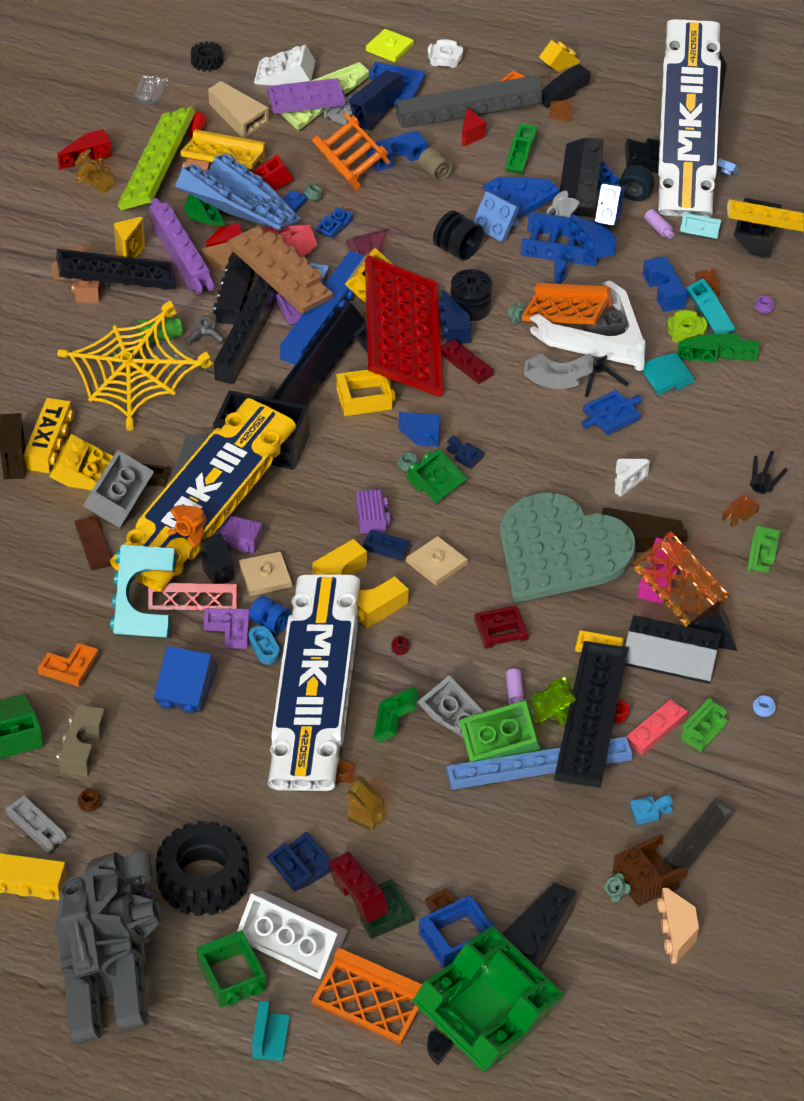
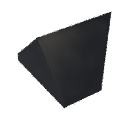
(716, 621)

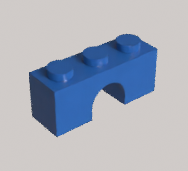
(407, 145)
(670, 292)

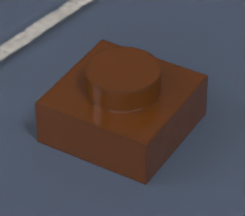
(439, 900)

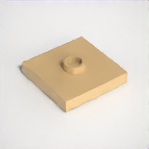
(436, 560)
(265, 573)

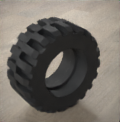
(202, 893)

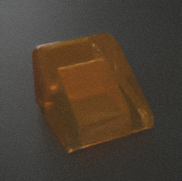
(560, 110)

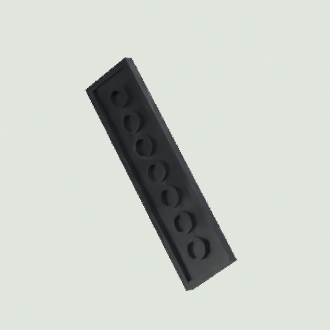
(592, 714)

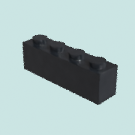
(234, 291)

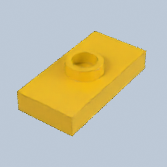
(597, 638)

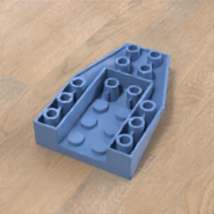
(237, 192)

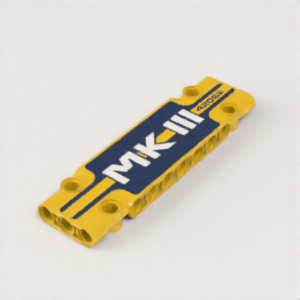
(212, 480)

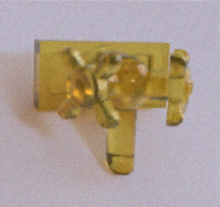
(93, 172)

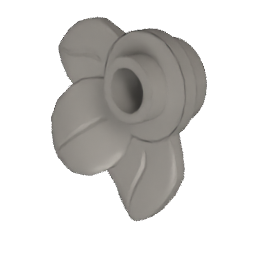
(563, 205)

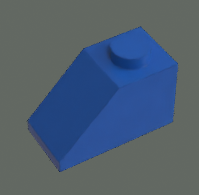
(420, 428)

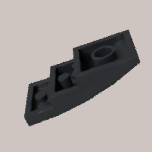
(643, 154)

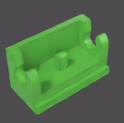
(763, 548)
(704, 725)

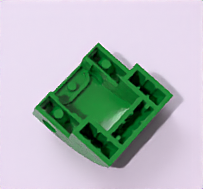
(488, 998)

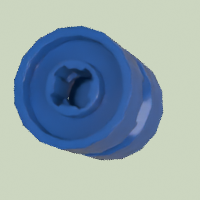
(268, 613)

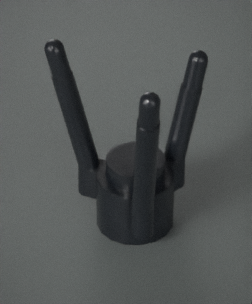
(762, 482)

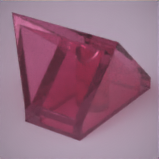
(365, 243)

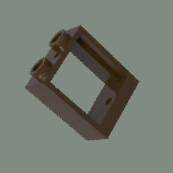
(12, 446)

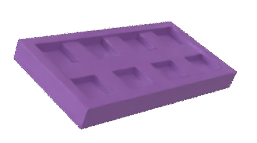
(305, 95)

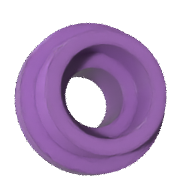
(764, 304)

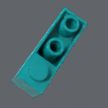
(710, 307)

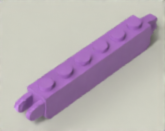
(179, 247)

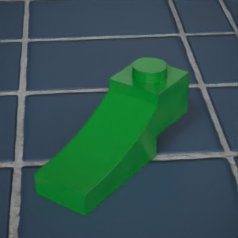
(521, 148)

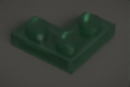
(398, 914)

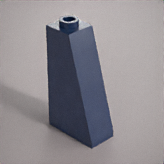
(375, 98)

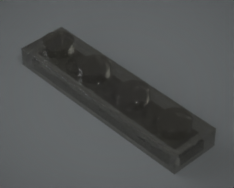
(700, 834)

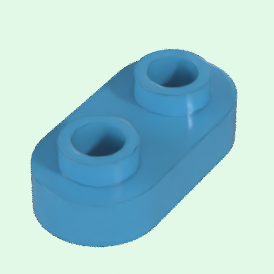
(265, 649)

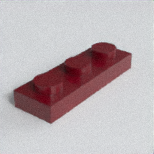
(466, 361)

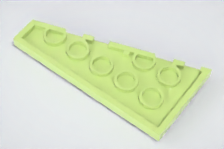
(348, 78)

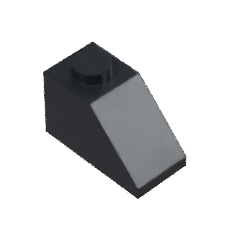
(217, 559)

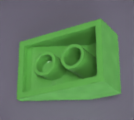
(500, 732)

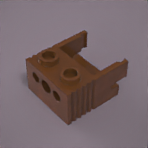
(647, 871)

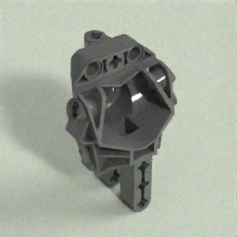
(102, 942)

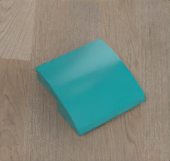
(666, 373)

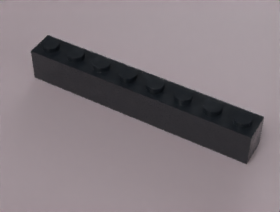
(245, 332)
(320, 356)

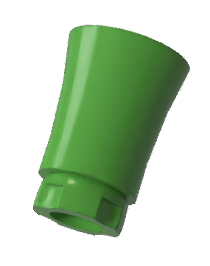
(172, 325)

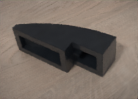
(565, 84)

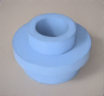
(764, 706)

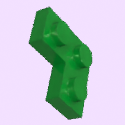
(391, 710)

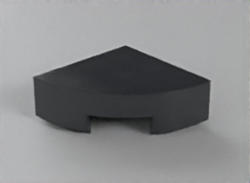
(438, 1047)

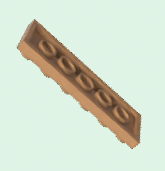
(281, 268)

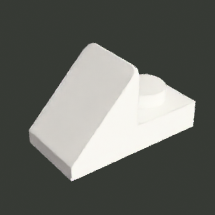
(629, 474)

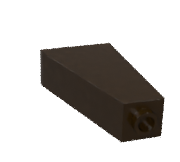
(648, 527)

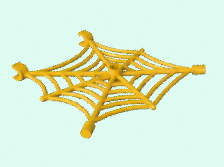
(130, 363)

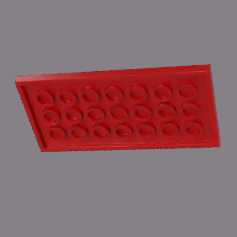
(403, 326)

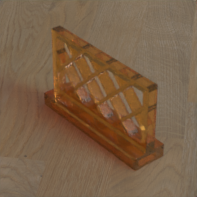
(691, 571)

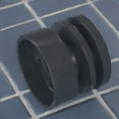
(458, 235)
(472, 292)

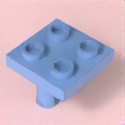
(496, 216)

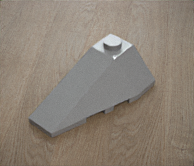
(449, 704)

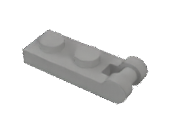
(35, 824)

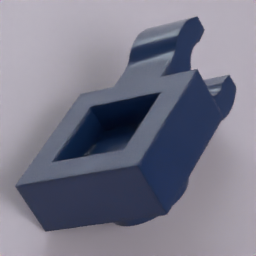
(467, 454)

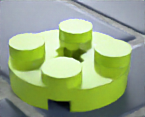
(696, 325)

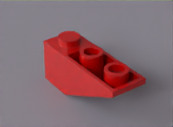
(96, 141)

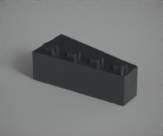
(542, 923)

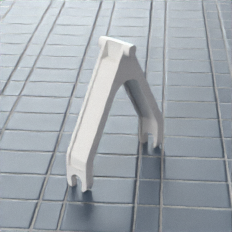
(623, 348)

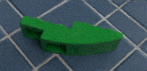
(713, 346)

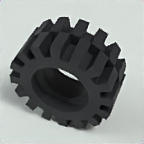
(206, 56)

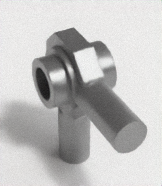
(204, 327)

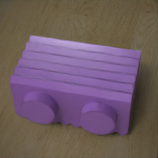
(371, 511)
(241, 534)

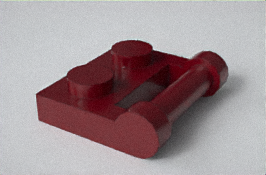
(498, 621)

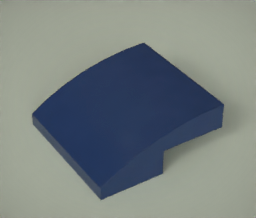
(300, 862)

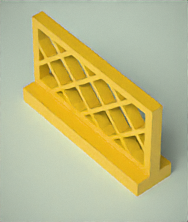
(209, 145)

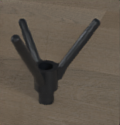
(599, 366)

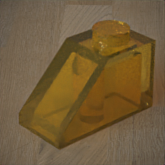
(365, 804)

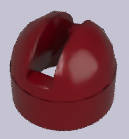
(400, 650)

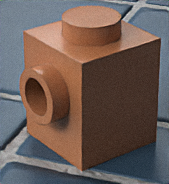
(86, 291)

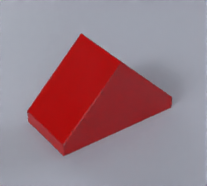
(473, 128)

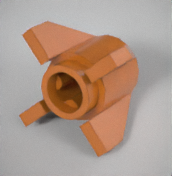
(189, 523)

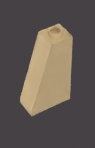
(238, 109)

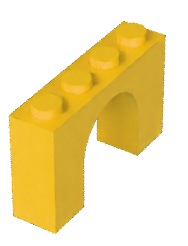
(373, 603)

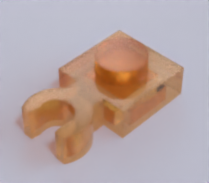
(711, 279)
(741, 508)

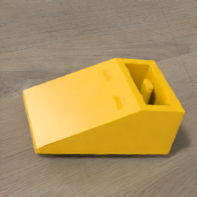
(79, 464)

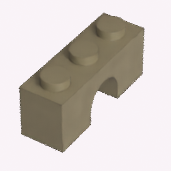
(84, 725)

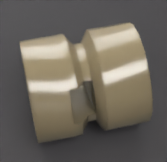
(435, 164)

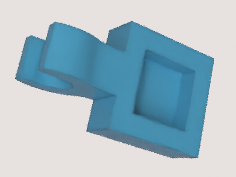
(647, 810)

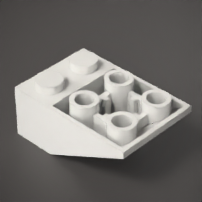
(286, 67)

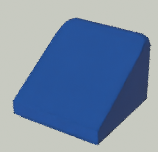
(559, 270)

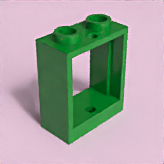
(224, 949)

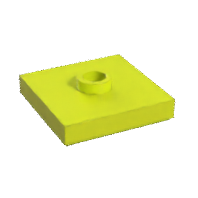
(389, 45)

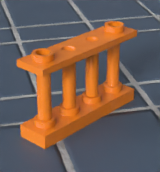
(344, 165)

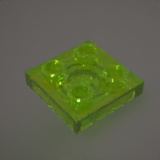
(552, 702)

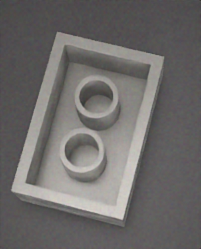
(118, 488)

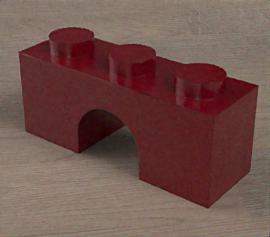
(354, 880)

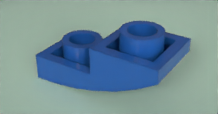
(336, 223)

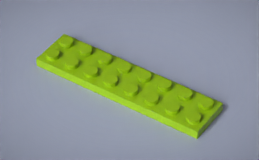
(156, 158)

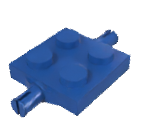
(611, 412)

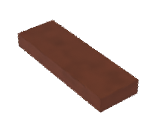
(93, 542)

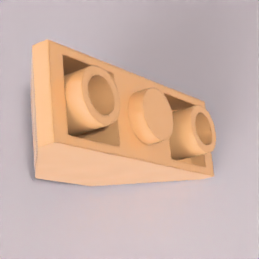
(678, 923)

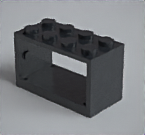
(295, 443)

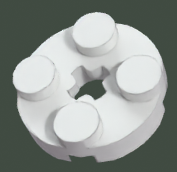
(452, 56)

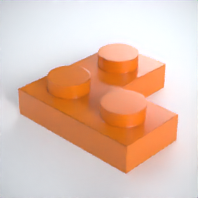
(71, 669)

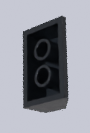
(756, 237)

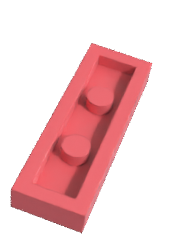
(656, 726)

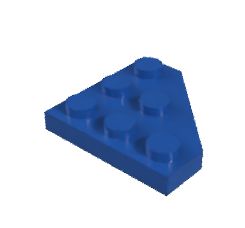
(411, 78)
(523, 192)

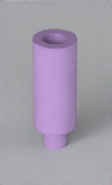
(659, 223)
(514, 686)

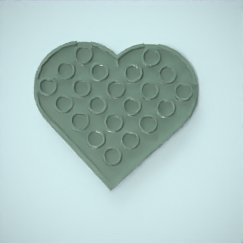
(559, 549)

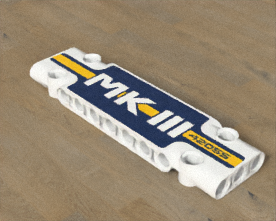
(689, 118)
(314, 683)

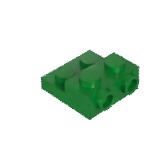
(435, 476)

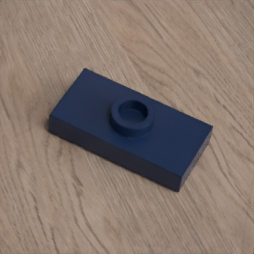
(386, 545)

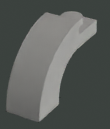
(555, 374)

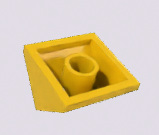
(129, 237)

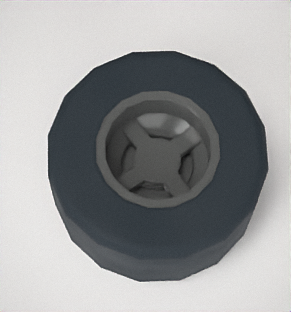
(638, 182)

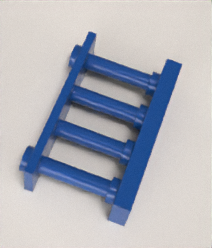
(556, 227)

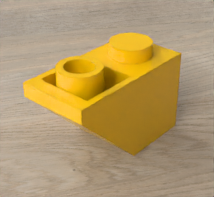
(558, 57)

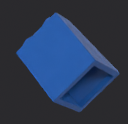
(185, 679)

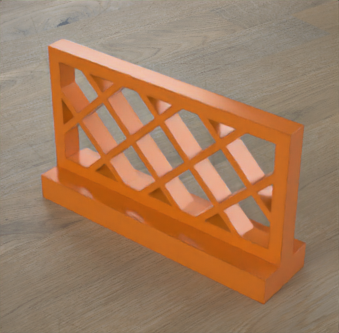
(569, 295)
(377, 976)

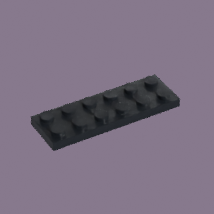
(115, 269)

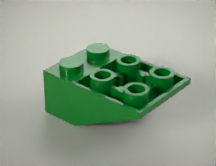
(18, 727)

